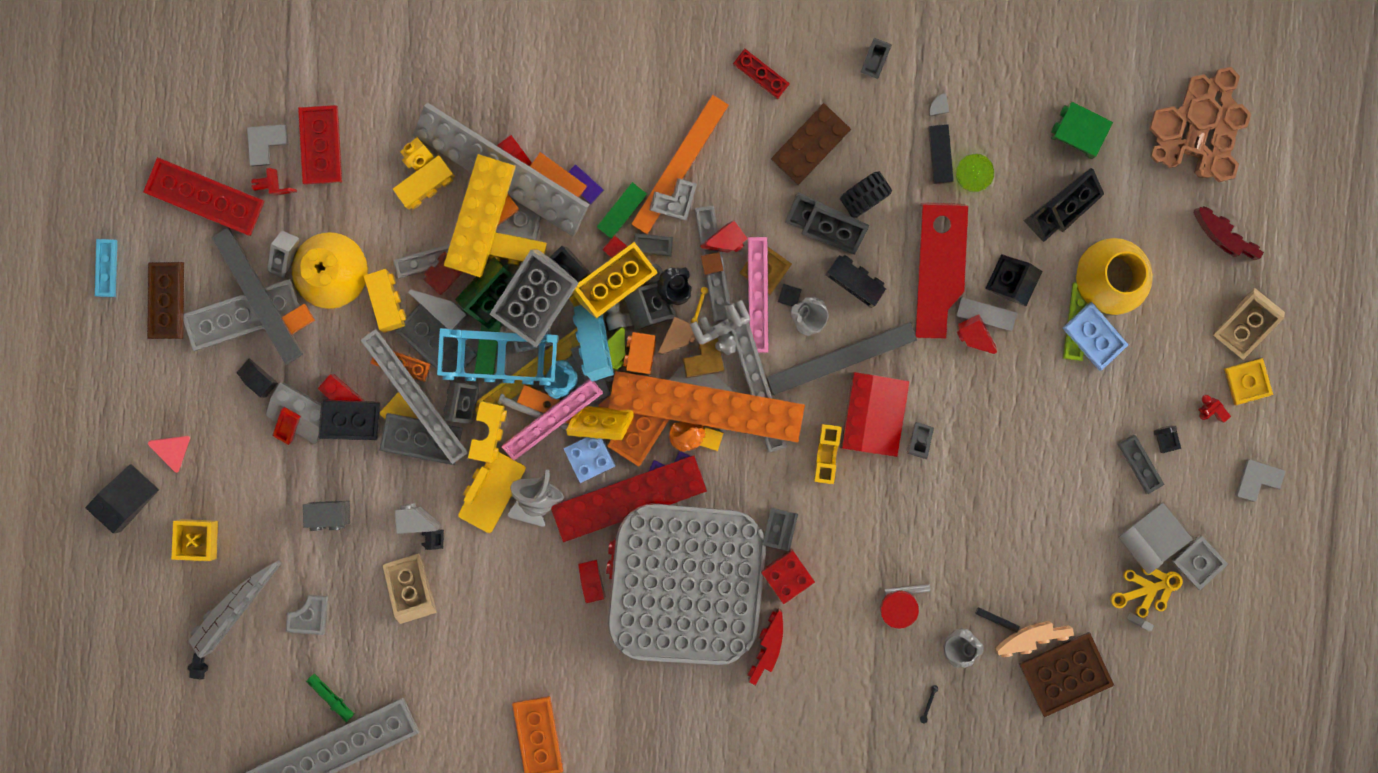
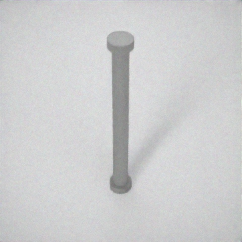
(522, 408)

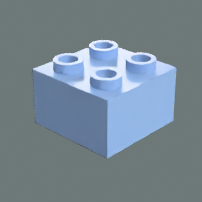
(589, 458)

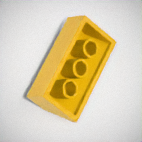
(614, 280)

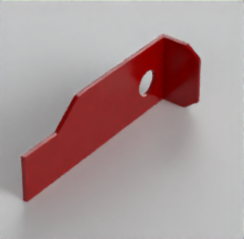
(940, 267)

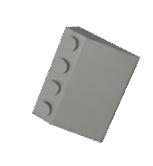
(534, 297)

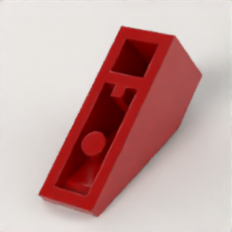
(336, 389)

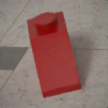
(512, 147)
(726, 239)
(976, 335)
(591, 581)

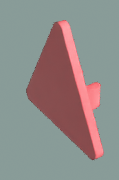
(171, 450)

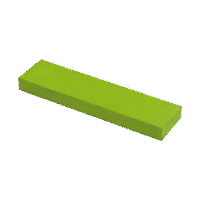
(1071, 350)

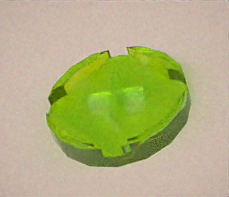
(975, 172)

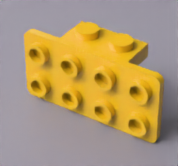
(490, 492)

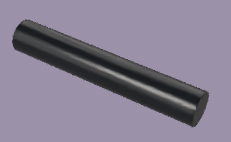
(996, 619)

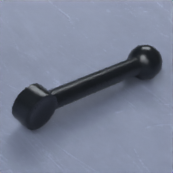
(923, 719)

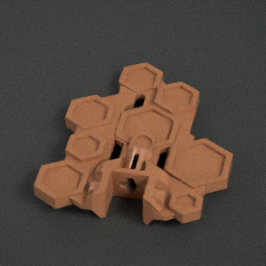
(1203, 115)

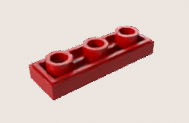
(770, 81)

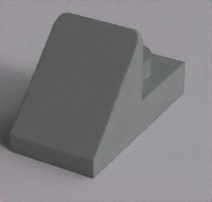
(876, 58)
(920, 440)

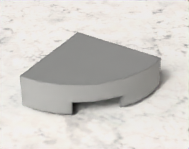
(939, 105)
(1140, 622)

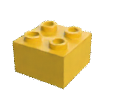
(194, 540)

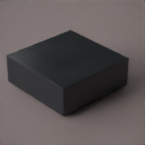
(789, 295)

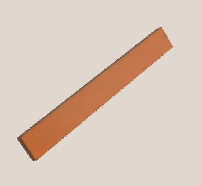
(682, 160)

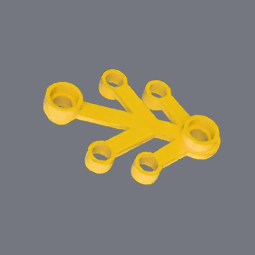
(1149, 589)

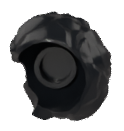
(674, 286)

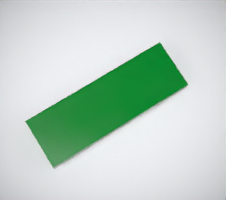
(622, 210)

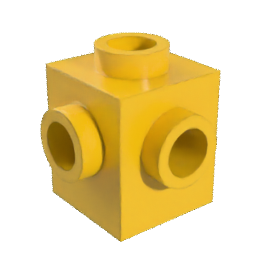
(416, 154)

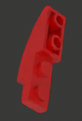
(772, 640)

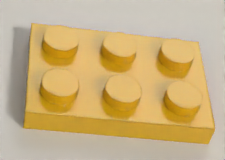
(600, 423)

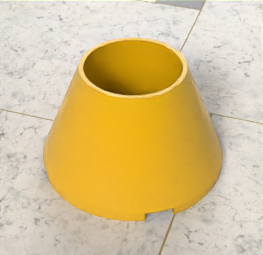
(1093, 279)

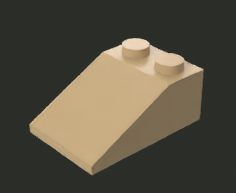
(1249, 323)
(409, 589)

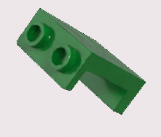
(1081, 129)

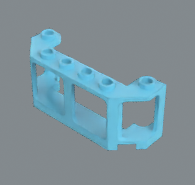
(502, 339)

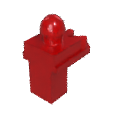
(1213, 406)

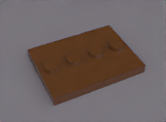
(1066, 674)

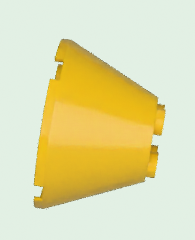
(329, 270)

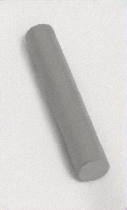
(911, 589)

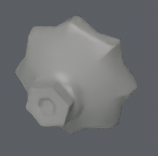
(726, 344)

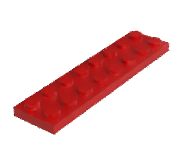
(614, 502)

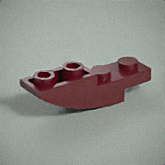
(1219, 231)

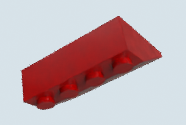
(874, 414)

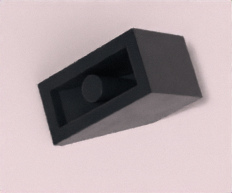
(256, 379)

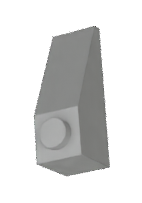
(446, 311)

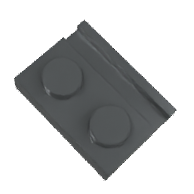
(780, 529)

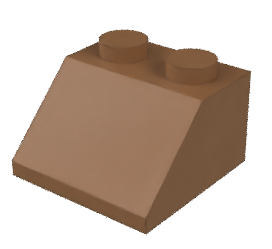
(677, 336)

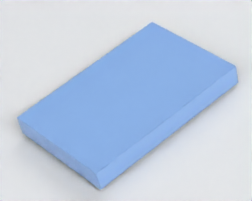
(1095, 336)

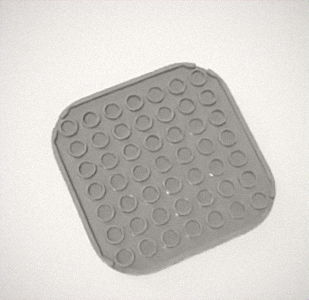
(686, 584)

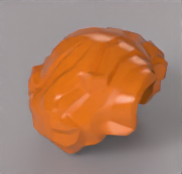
(686, 436)

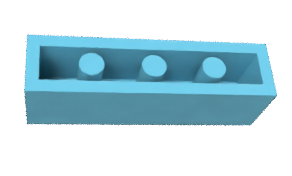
(593, 344)

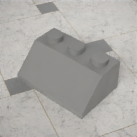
(301, 404)

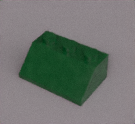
(485, 291)

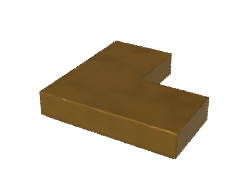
(707, 363)

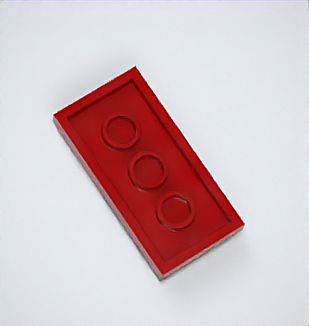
(320, 144)

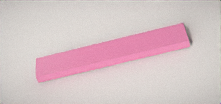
(758, 291)
(552, 419)

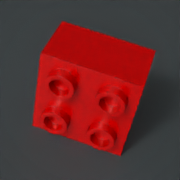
(787, 576)

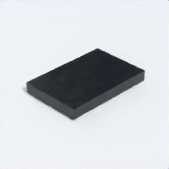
(349, 420)

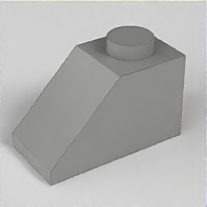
(282, 253)

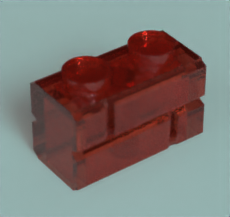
(440, 276)

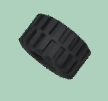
(866, 194)

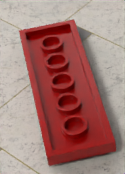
(203, 196)

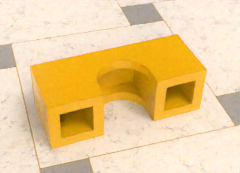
(493, 416)
(826, 454)

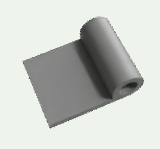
(1155, 538)

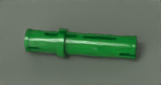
(327, 694)

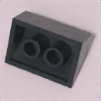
(856, 281)

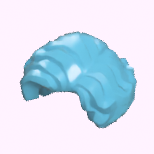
(565, 380)

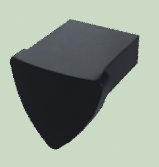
(1168, 438)

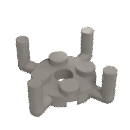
(723, 327)

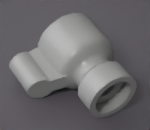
(616, 320)

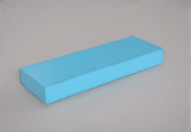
(105, 268)

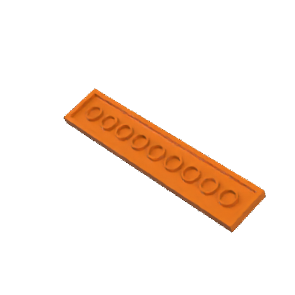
(706, 406)

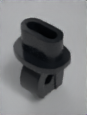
(197, 667)

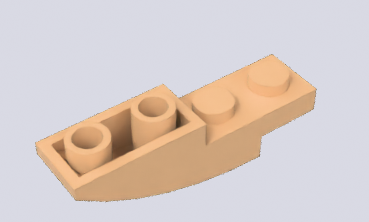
(1025, 639)

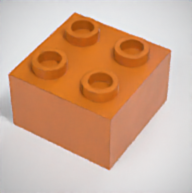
(640, 353)

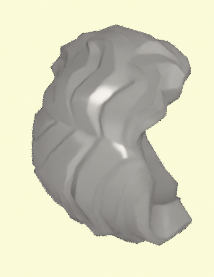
(810, 315)
(962, 648)

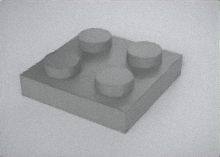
(1199, 562)

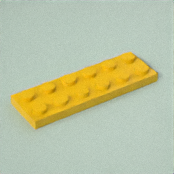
(479, 215)

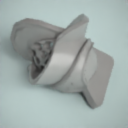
(533, 499)

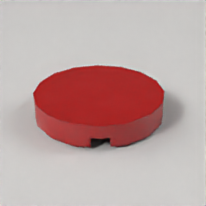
(899, 609)

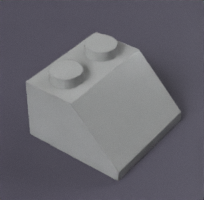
(414, 519)

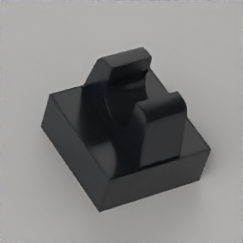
(433, 540)

